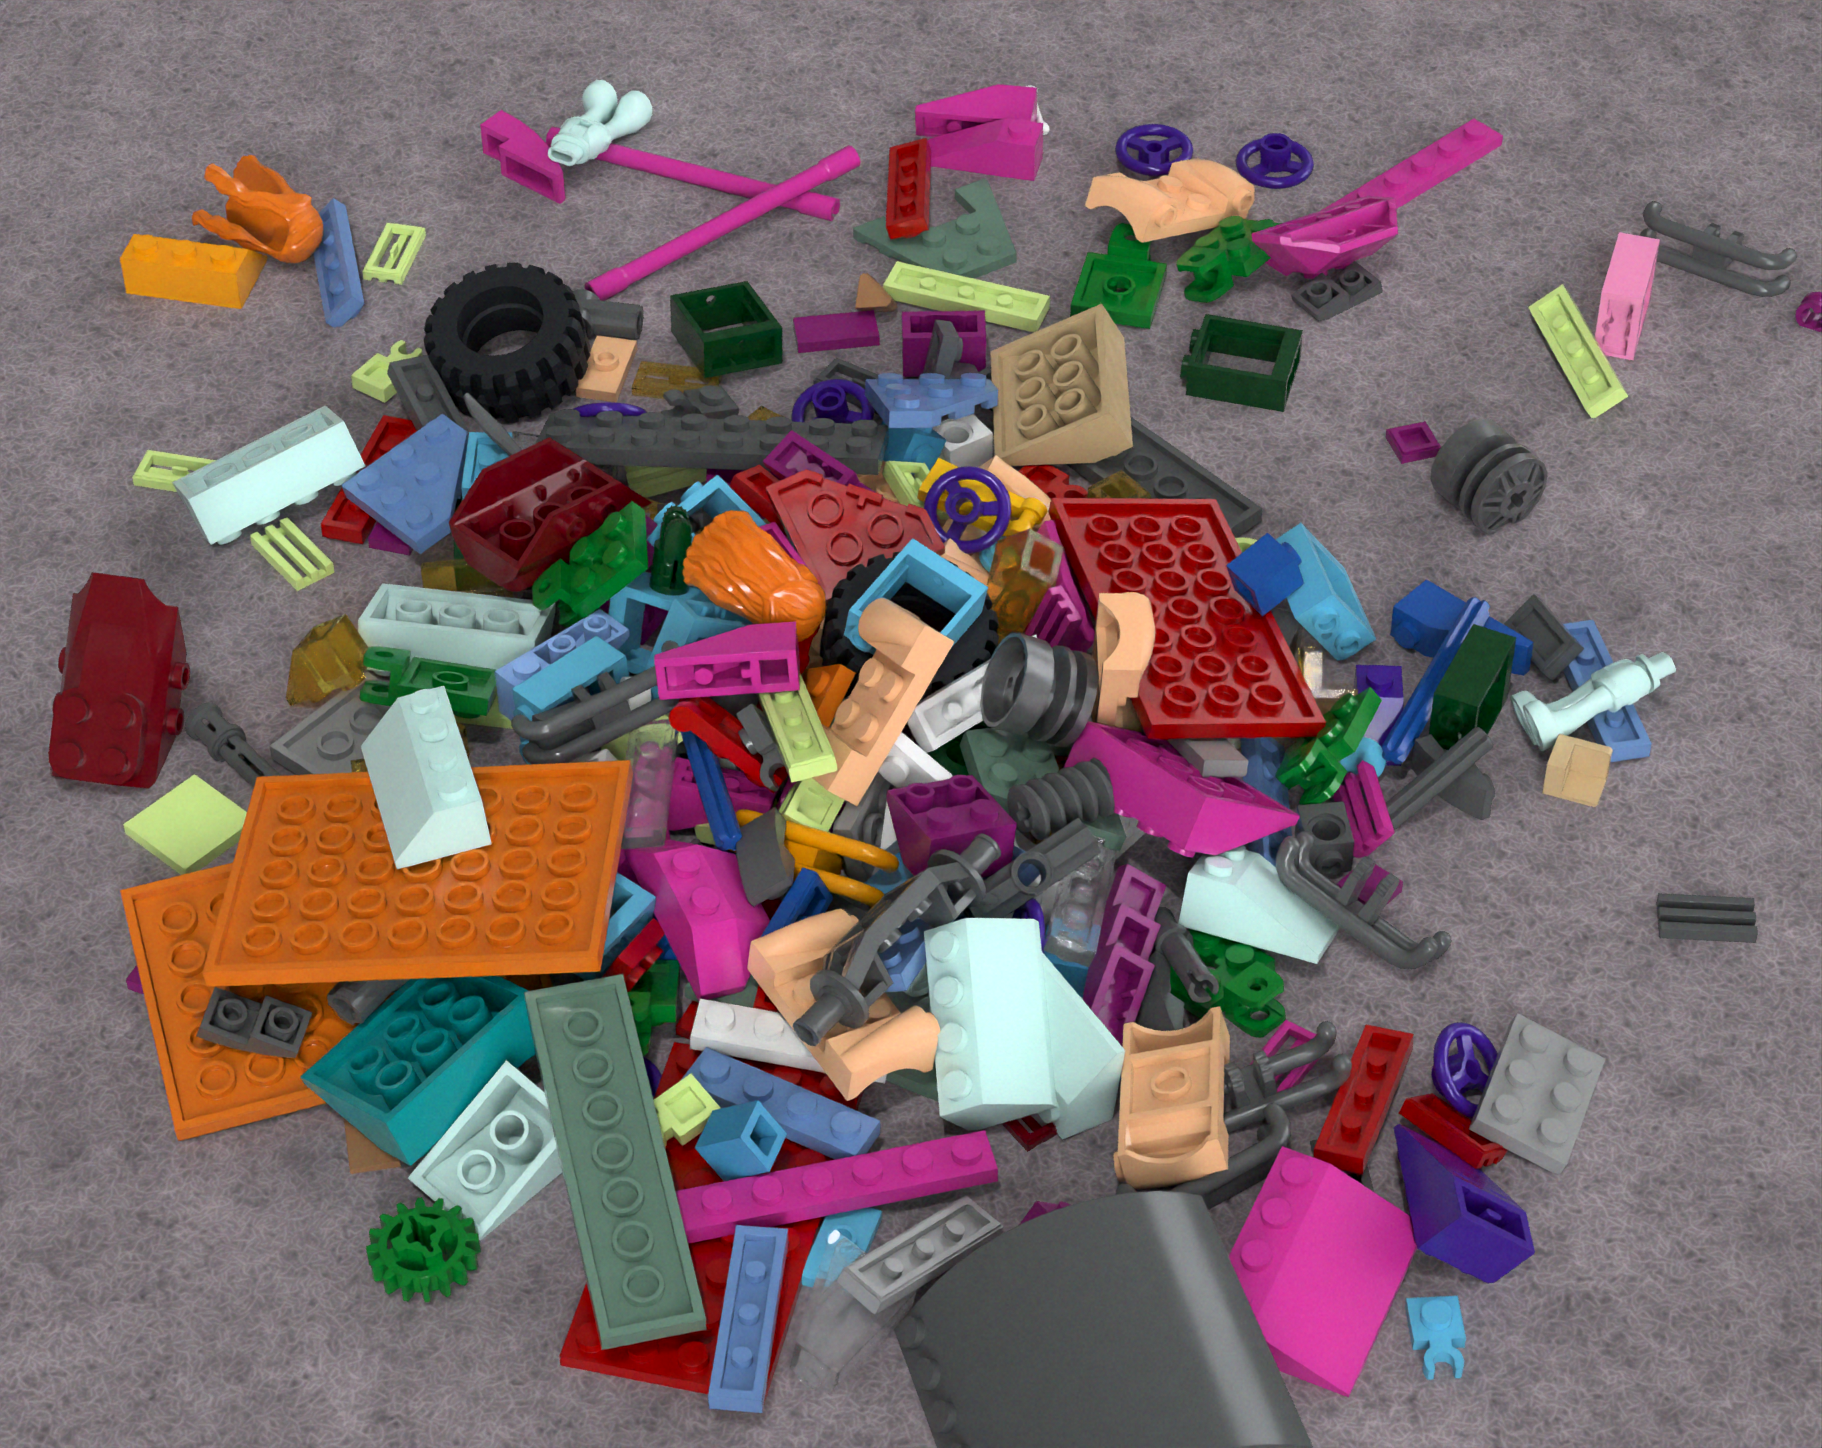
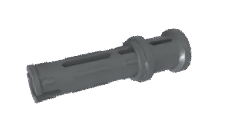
(217, 733)

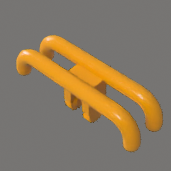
(818, 852)

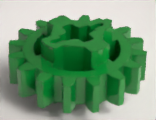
(423, 1249)

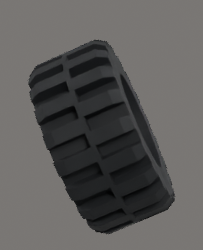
(499, 303)
(967, 653)

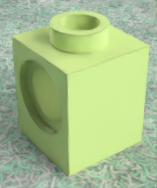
(811, 805)

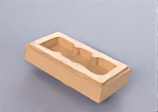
(607, 368)

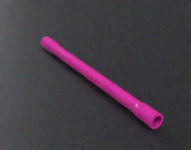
(825, 170)
(807, 203)

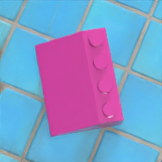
(1173, 797)
(1321, 1268)

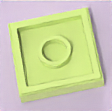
(188, 826)

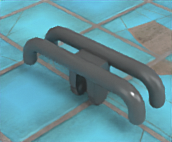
(1714, 254)
(605, 711)
(1347, 912)
(1255, 1084)
(1243, 1168)

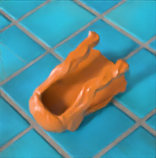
(263, 212)
(753, 575)

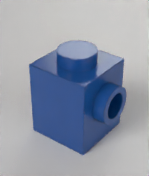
(1266, 573)

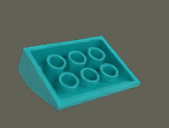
(423, 1059)

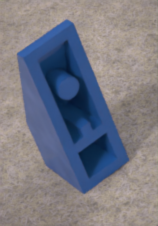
(1427, 616)

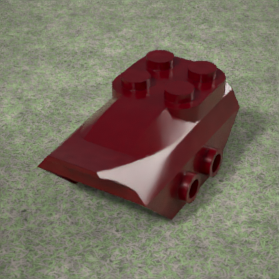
(533, 512)
(118, 685)

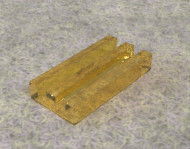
(677, 375)

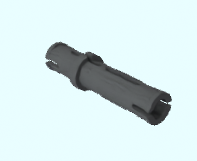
(1177, 946)

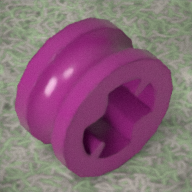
(1810, 319)

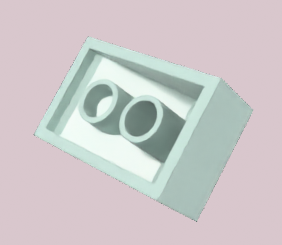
(1246, 902)
(493, 1152)

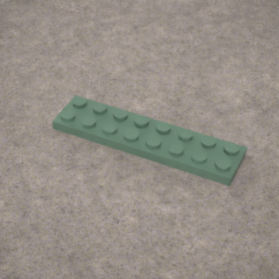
(614, 1163)

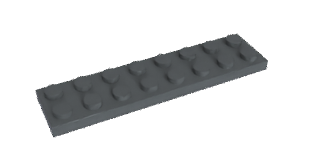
(709, 443)
(1170, 475)

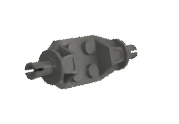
(854, 958)

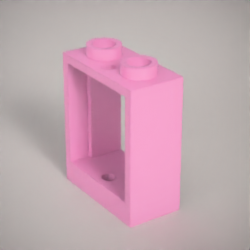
(1626, 295)

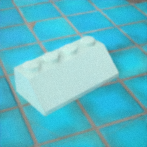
(270, 475)
(454, 625)
(424, 780)
(991, 1021)
(1083, 1057)

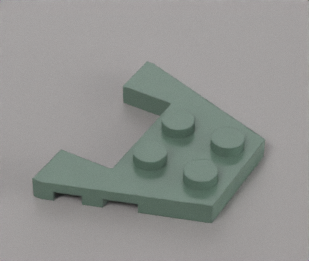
(963, 247)
(1009, 759)

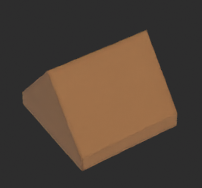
(873, 296)

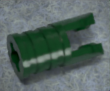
(670, 553)

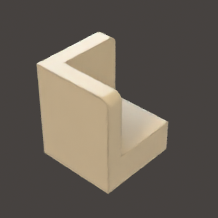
(1577, 770)

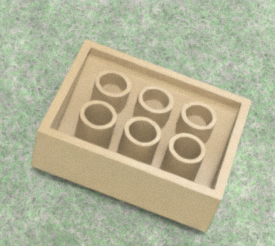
(1063, 393)

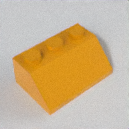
(190, 270)

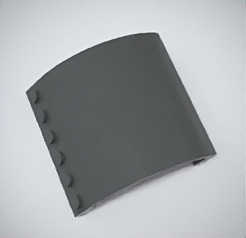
(1098, 1334)

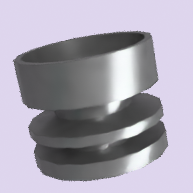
(1488, 475)
(1038, 690)

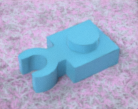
(1439, 1327)

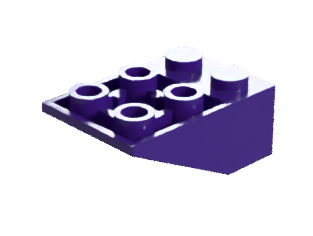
(1460, 1211)

